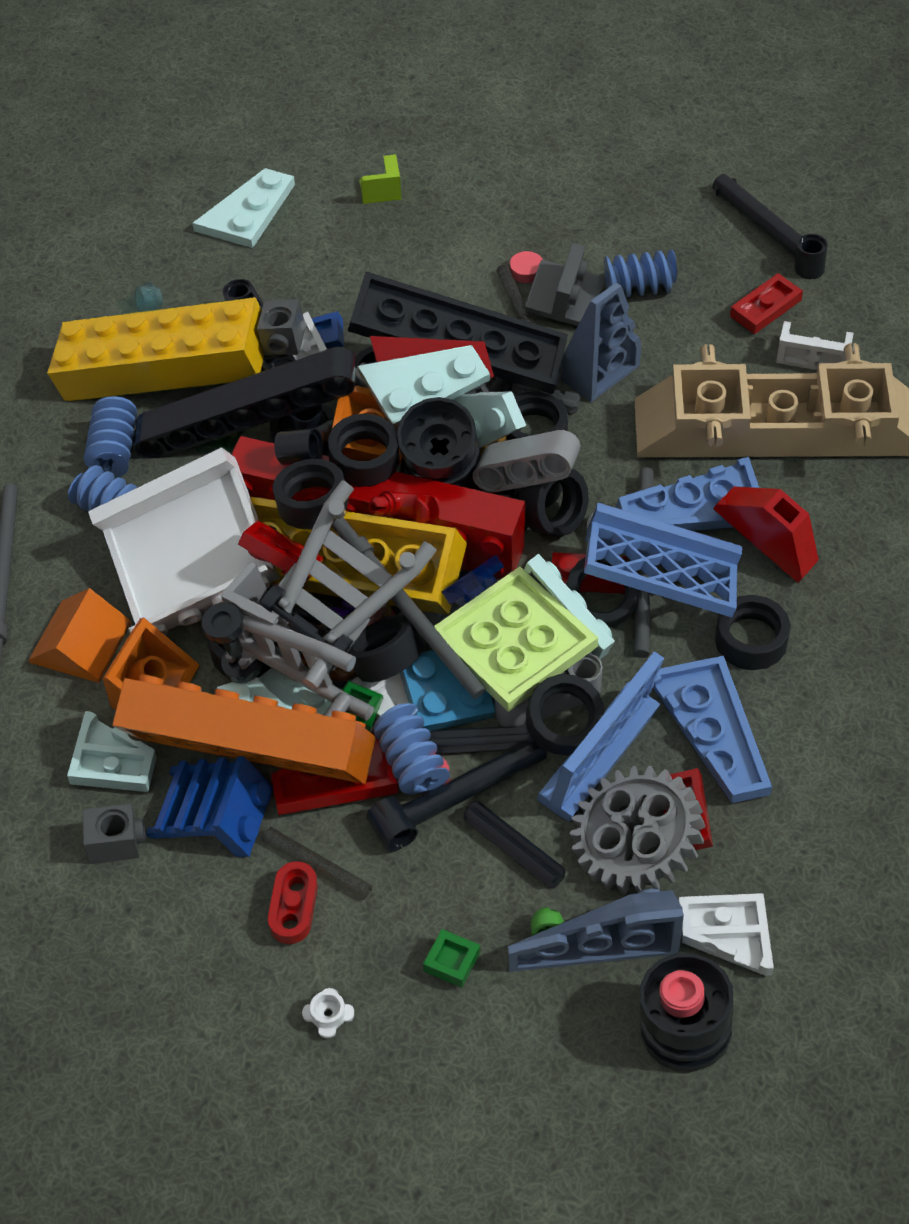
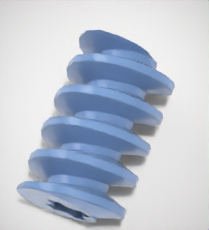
(642, 272)
(111, 435)
(96, 488)
(409, 750)

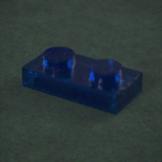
(474, 582)

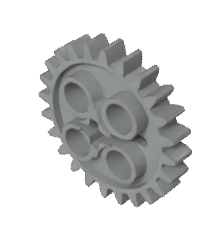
(670, 832)

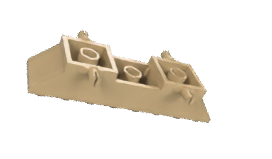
(730, 413)

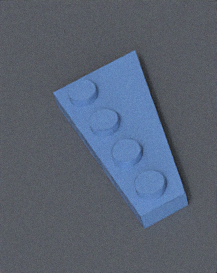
(691, 500)
(713, 720)

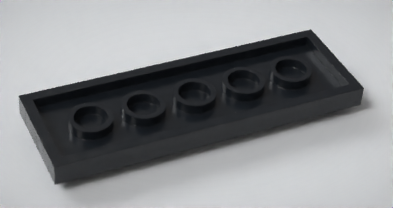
(515, 347)

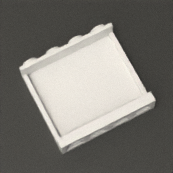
(181, 540)

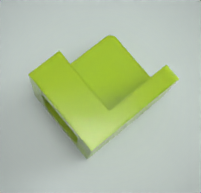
(382, 186)

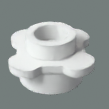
(323, 1001)

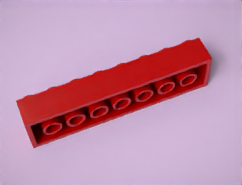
(483, 519)

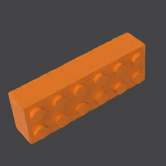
(235, 728)

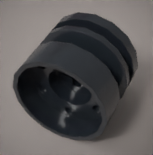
(439, 441)
(709, 1030)

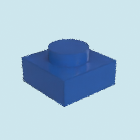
(330, 329)

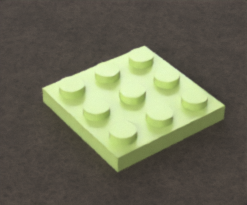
(516, 637)

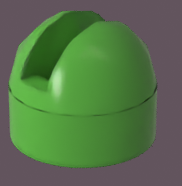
(545, 919)

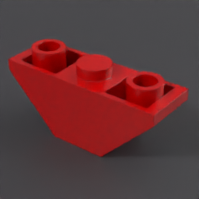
(772, 525)

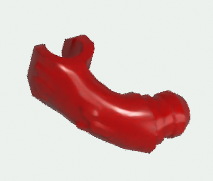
(413, 505)

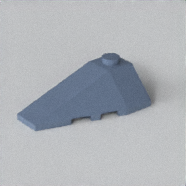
(602, 346)
(622, 930)

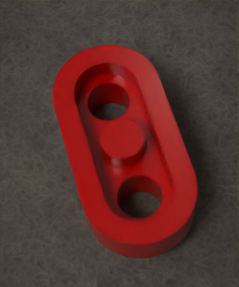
(292, 905)

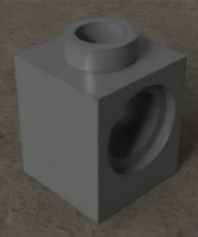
(281, 327)
(101, 822)

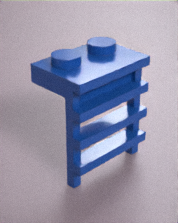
(229, 809)

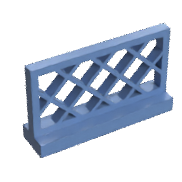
(675, 548)
(604, 743)

